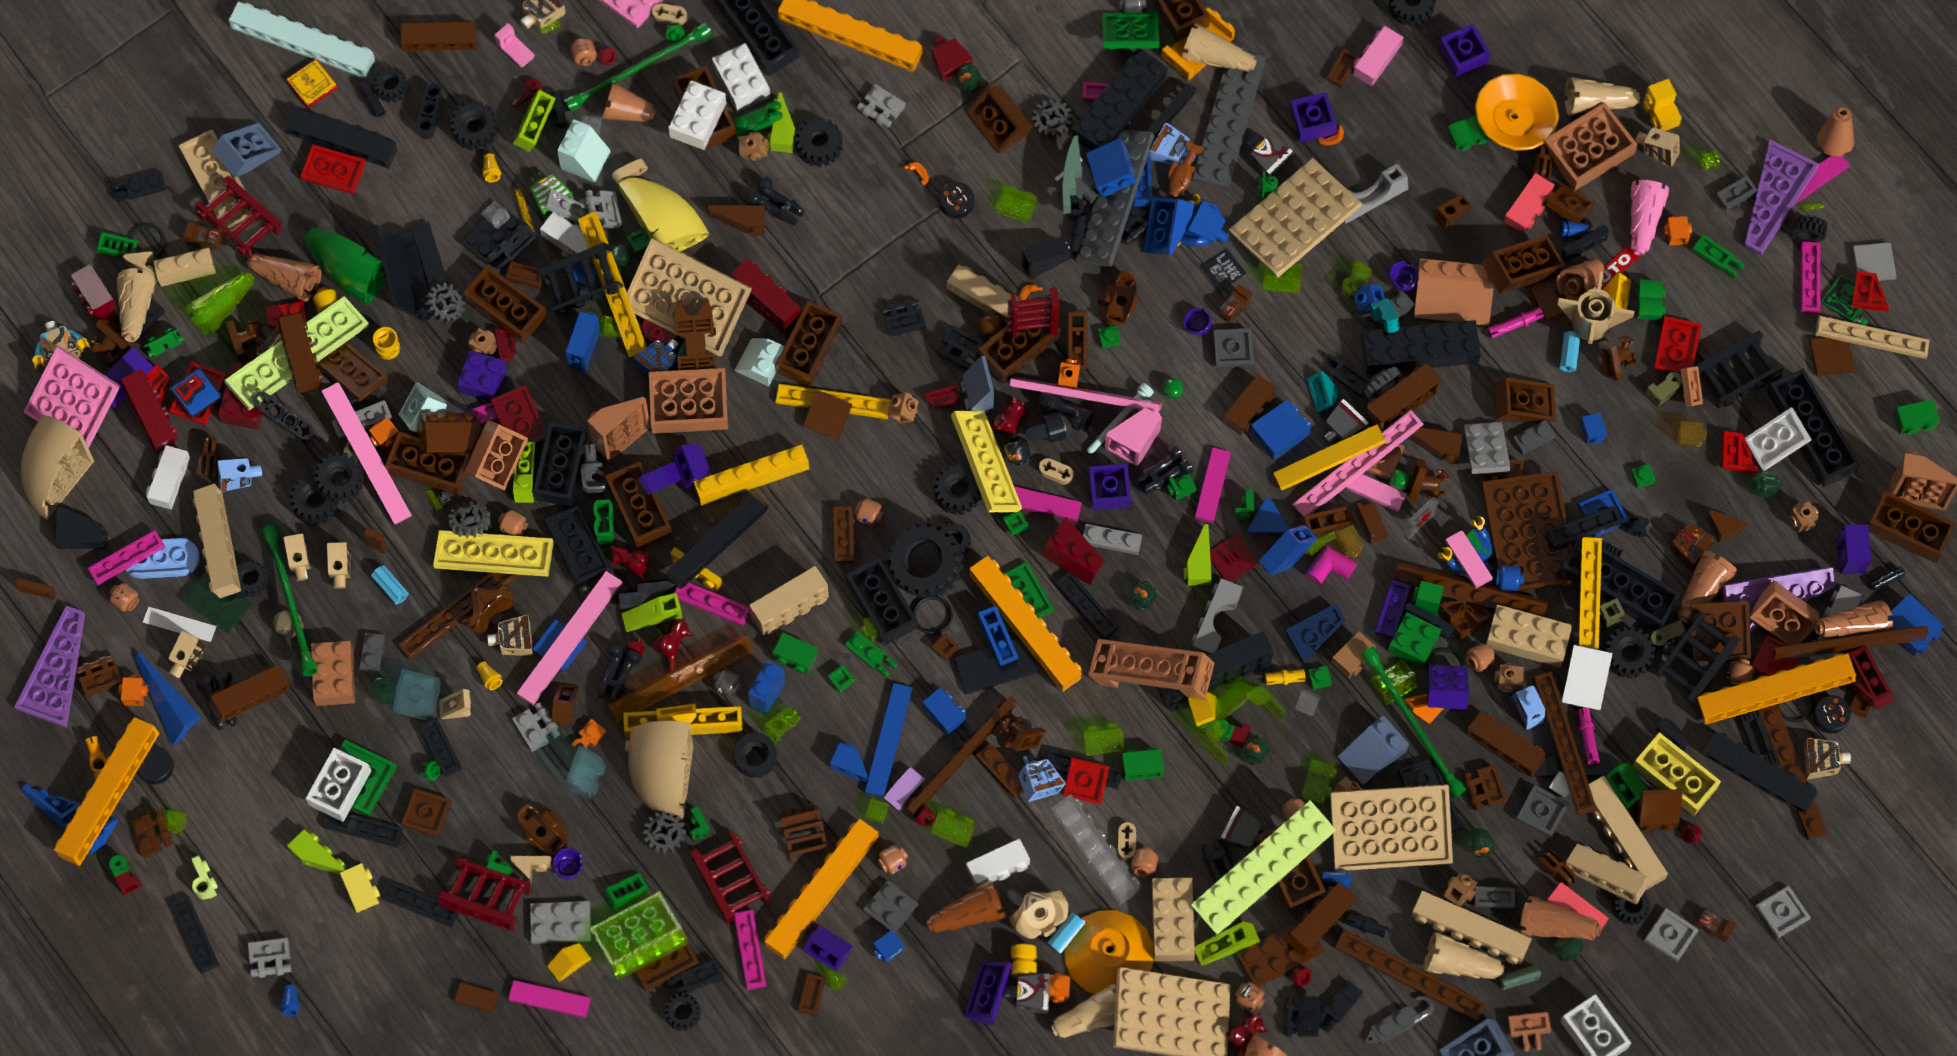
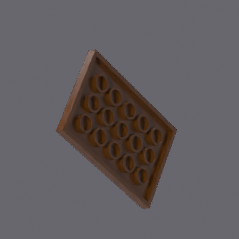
(1518, 520)

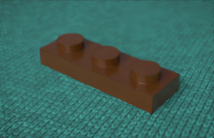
(843, 534)
(1001, 769)

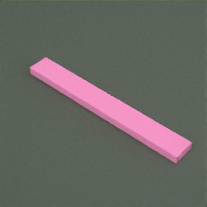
(1085, 394)
(366, 453)
(1357, 465)
(569, 638)

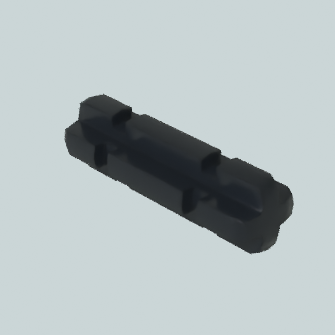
(1887, 578)

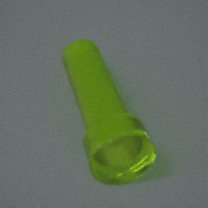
(550, 27)
(1806, 207)
(437, 505)

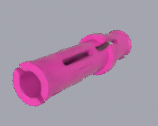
(1522, 319)
(1587, 727)

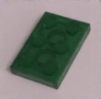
(223, 611)

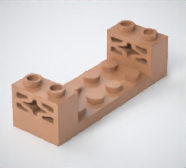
(1151, 666)

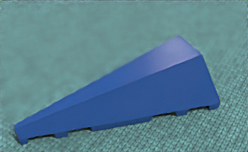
(173, 709)
(63, 811)

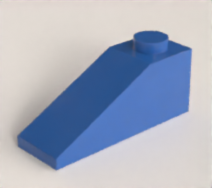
(996, 635)

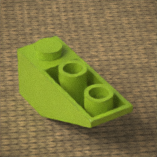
(783, 131)
(525, 475)
(653, 612)
(311, 853)

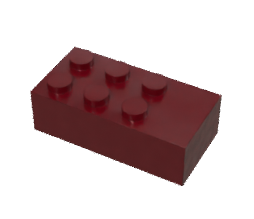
(767, 297)
(148, 411)

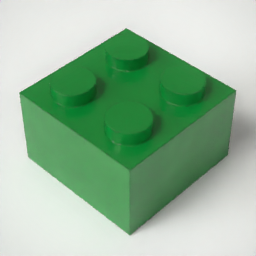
(1414, 640)

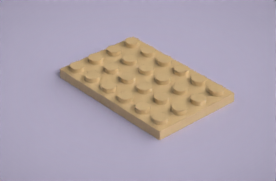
(1295, 217)
(671, 276)
(1391, 827)
(1170, 1014)

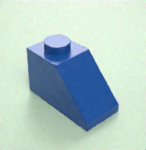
(848, 762)

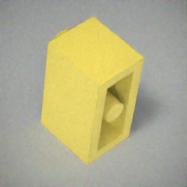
(360, 888)

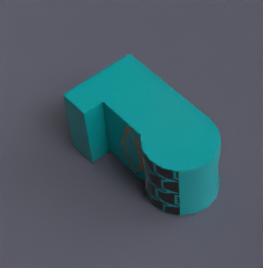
(1386, 313)

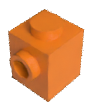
(1678, 230)
(1069, 380)
(383, 434)
(133, 691)
(1059, 987)

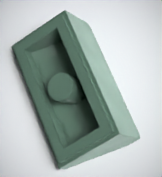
(1519, 977)

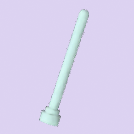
(1143, 392)

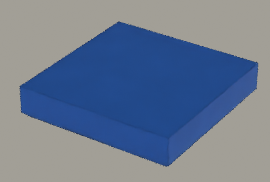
(1601, 502)
(549, 638)

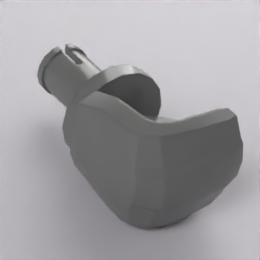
(588, 468)

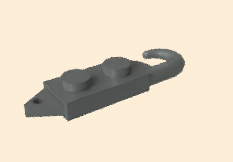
(1399, 1022)

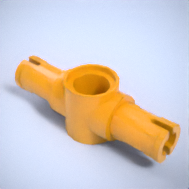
(95, 754)

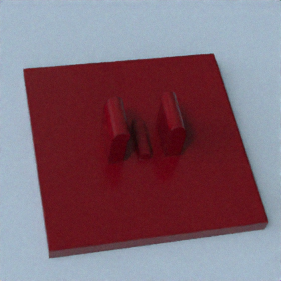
(1233, 558)

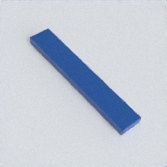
(888, 740)

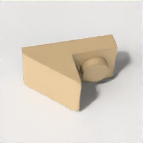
(141, 261)
(455, 705)
(525, 864)

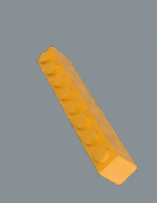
(851, 32)
(1025, 623)
(1776, 688)
(106, 791)
(821, 889)

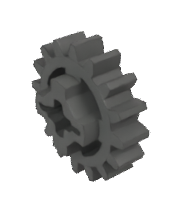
(1046, 113)
(444, 303)
(1381, 382)
(469, 519)
(657, 835)

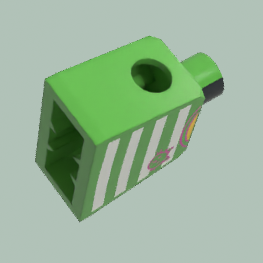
(540, 190)

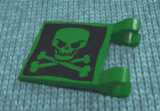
(1840, 300)

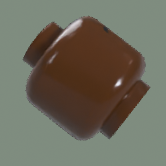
(990, 325)

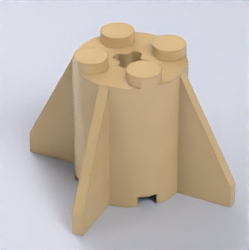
(1594, 313)

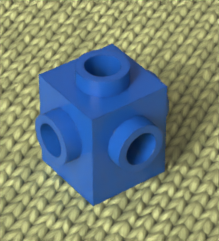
(1366, 295)

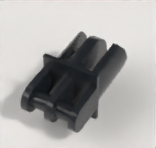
(1672, 733)

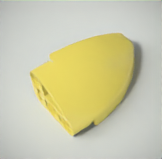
(663, 213)

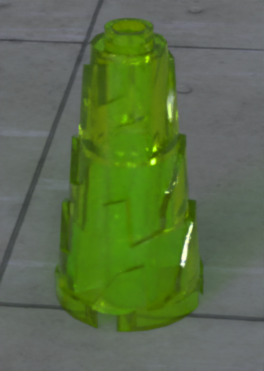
(216, 305)

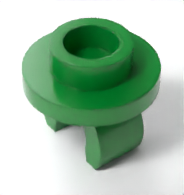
(675, 32)
(432, 771)

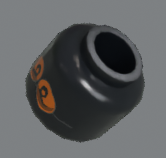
(1017, 450)

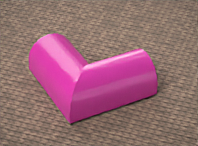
(1327, 561)

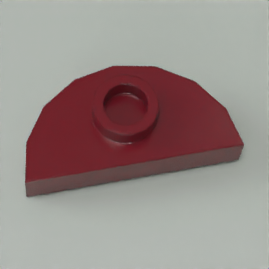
(654, 332)
(505, 344)
(943, 397)

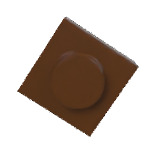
(945, 647)

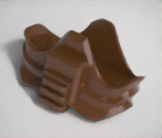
(1125, 286)
(488, 608)
(532, 817)

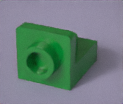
(1181, 486)
(1247, 509)
(698, 820)
(491, 863)

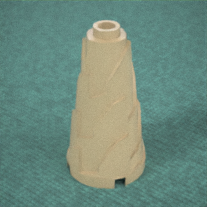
(1215, 50)
(1589, 94)
(134, 300)
(1458, 959)
(1088, 1015)

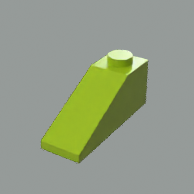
(1199, 564)
(1227, 943)

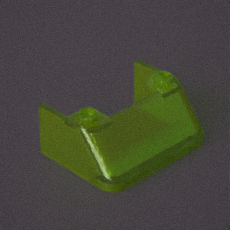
(1227, 703)

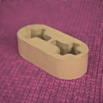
(669, 14)
(630, 170)
(1054, 475)
(1122, 841)

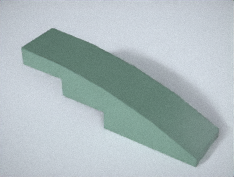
(1071, 171)

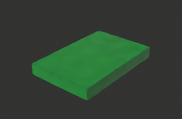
(1025, 580)

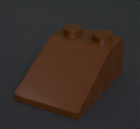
(1524, 401)
(1659, 810)

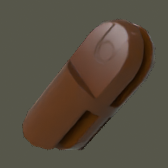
(1543, 162)
(208, 456)
(1557, 867)

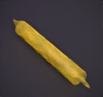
(522, 209)

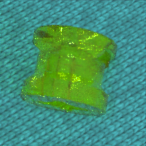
(1710, 159)

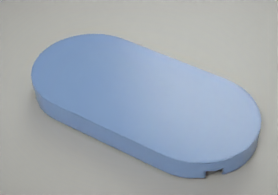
(177, 559)

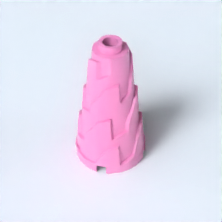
(1646, 209)

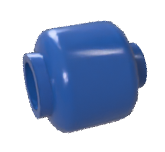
(1509, 578)

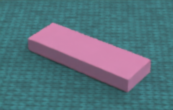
(1377, 492)
(1468, 559)

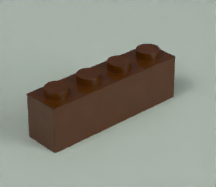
(439, 36)
(299, 353)
(249, 693)
(1506, 744)
(1321, 919)

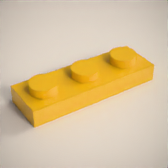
(709, 579)

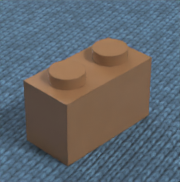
(1348, 659)

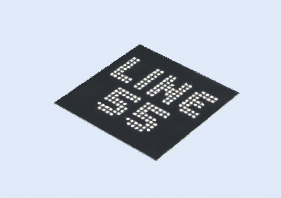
(1223, 269)

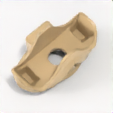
(1040, 914)

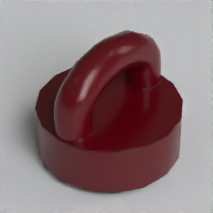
(607, 55)
(635, 646)
(921, 816)
(1691, 833)
(1301, 975)

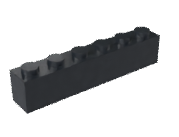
(340, 137)
(1760, 772)

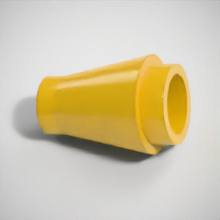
(490, 168)
(489, 676)

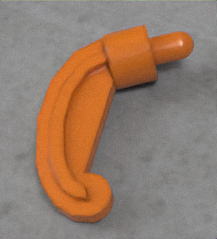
(1334, 139)
(920, 170)
(1027, 289)

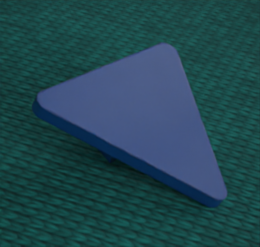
(1268, 520)

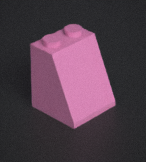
(1134, 436)

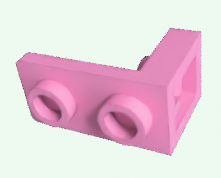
(513, 46)

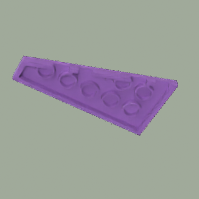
(1779, 188)
(1802, 584)
(52, 680)

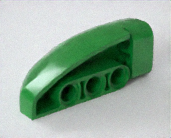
(344, 264)

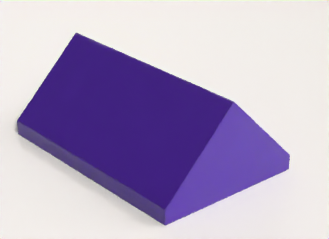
(128, 363)
(988, 992)

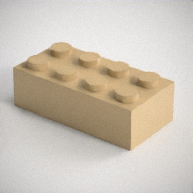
(789, 601)
(1529, 636)
(1173, 919)

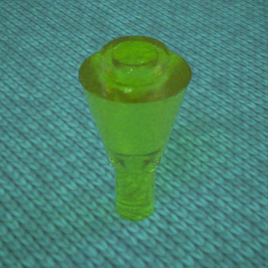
(1320, 542)
(835, 979)

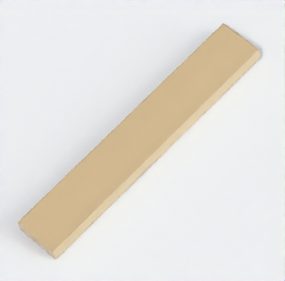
(1872, 337)

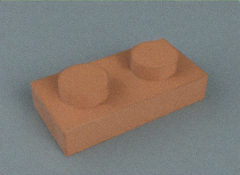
(1691, 386)

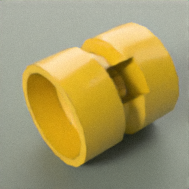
(386, 343)
(1023, 960)

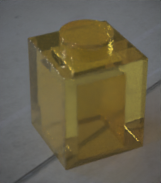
(1691, 434)
(1349, 542)

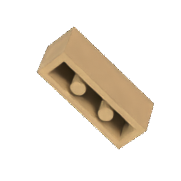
(184, 267)

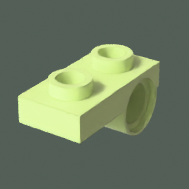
(203, 879)

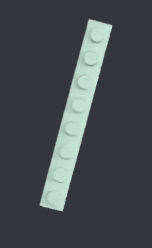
(301, 39)

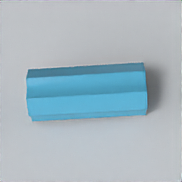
(1570, 351)
(389, 584)
(1066, 932)

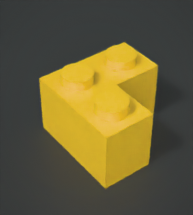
(1661, 106)

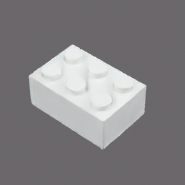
(741, 78)
(697, 115)
(338, 784)
(1595, 1029)

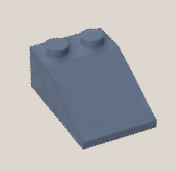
(245, 149)
(978, 387)
(1373, 750)
(1482, 1040)

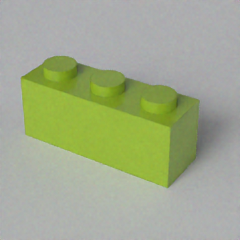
(534, 120)

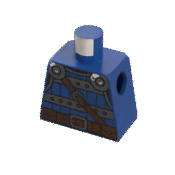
(658, 357)

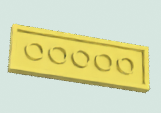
(986, 461)
(494, 553)

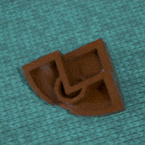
(1463, 617)

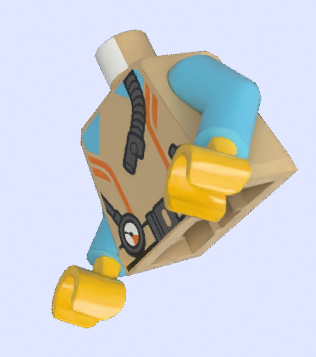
(55, 338)

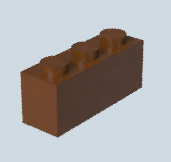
(1250, 405)

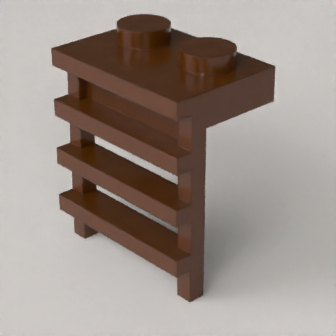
(800, 819)

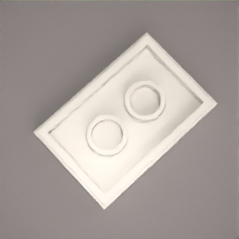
(1777, 439)
(1587, 677)

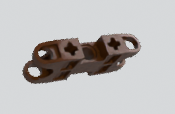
(695, 336)

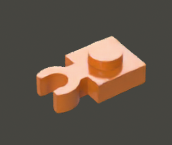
(590, 734)

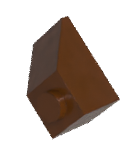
(565, 704)

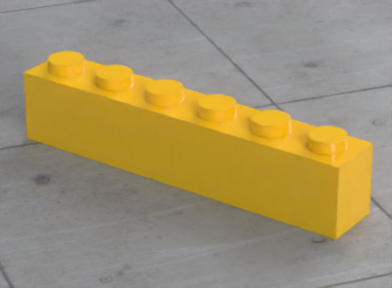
(751, 475)
(706, 722)

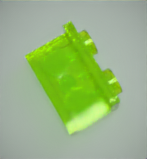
(1016, 203)
(1288, 282)
(1402, 678)
(1103, 739)
(1318, 781)
(954, 827)

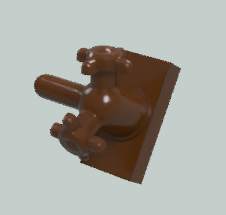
(246, 337)
(110, 341)
(1612, 357)
(1420, 480)
(1019, 736)

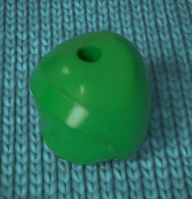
(1172, 388)
(1399, 479)

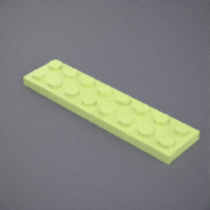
(271, 369)
(1263, 867)

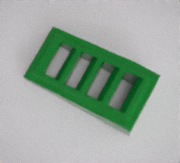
(114, 238)
(615, 903)

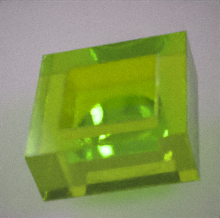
(609, 327)
(869, 629)
(877, 811)
(176, 821)

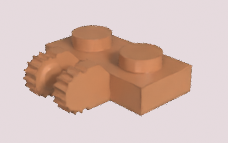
(1529, 1025)

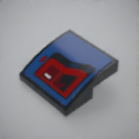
(195, 392)

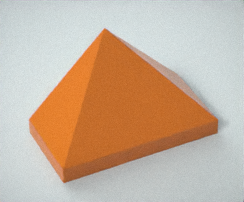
(1420, 707)

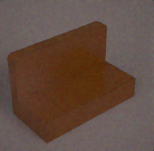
(1371, 522)

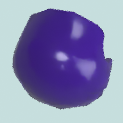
(1403, 276)
(1197, 321)
(567, 863)

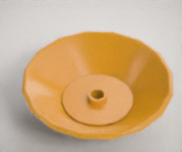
(1517, 97)
(1087, 954)

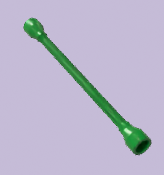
(575, 101)
(1371, 657)
(308, 664)

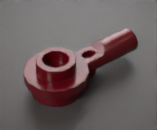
(531, 87)

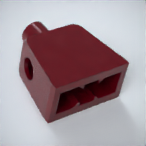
(949, 57)

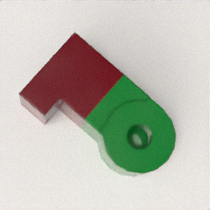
(1235, 735)
(121, 873)

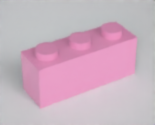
(1377, 55)

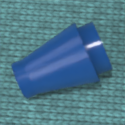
(1571, 229)
(1334, 877)
(290, 1001)

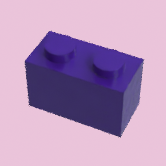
(691, 464)
(828, 948)

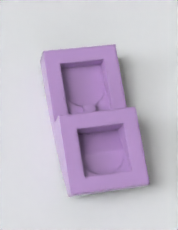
(904, 788)

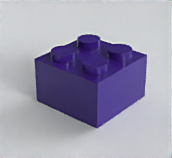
(1464, 50)
(1313, 117)
(482, 376)
(1109, 487)
(1853, 549)
(1447, 686)

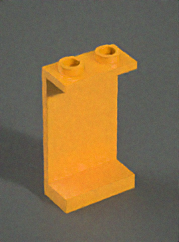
(1188, 68)

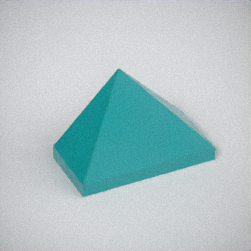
(1323, 391)

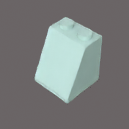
(582, 151)

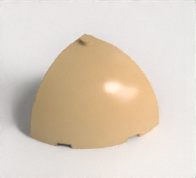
(52, 464)
(661, 764)

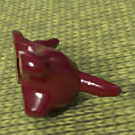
(1010, 417)
(636, 560)
(669, 643)
(1241, 1035)

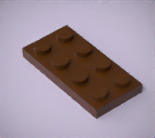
(352, 371)
(1274, 957)

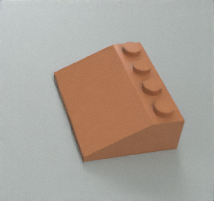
(1590, 146)
(1453, 292)
(688, 400)
(618, 427)
(1923, 482)

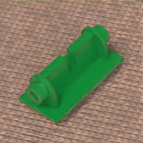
(1266, 186)
(170, 338)

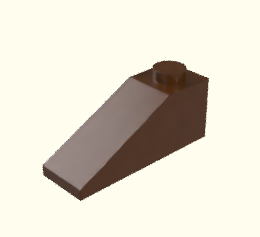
(741, 217)
(1077, 336)
(1439, 443)
(1326, 521)

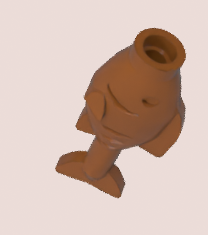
(1181, 174)

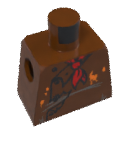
(1689, 543)

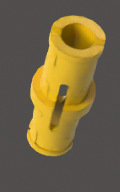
(1285, 677)

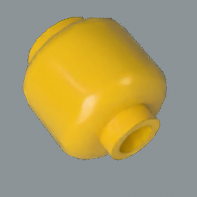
(324, 298)

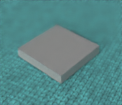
(1875, 259)
(1782, 912)
(1671, 935)

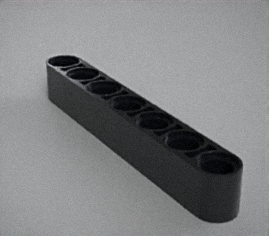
(716, 541)

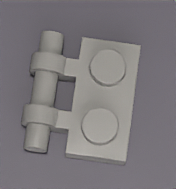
(884, 102)
(607, 206)
(530, 729)
(269, 951)

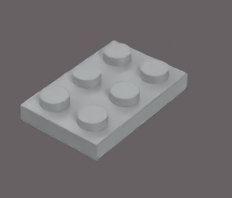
(1486, 447)
(560, 922)

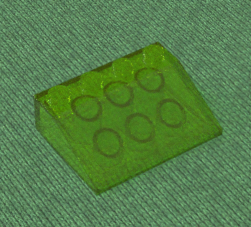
(639, 935)

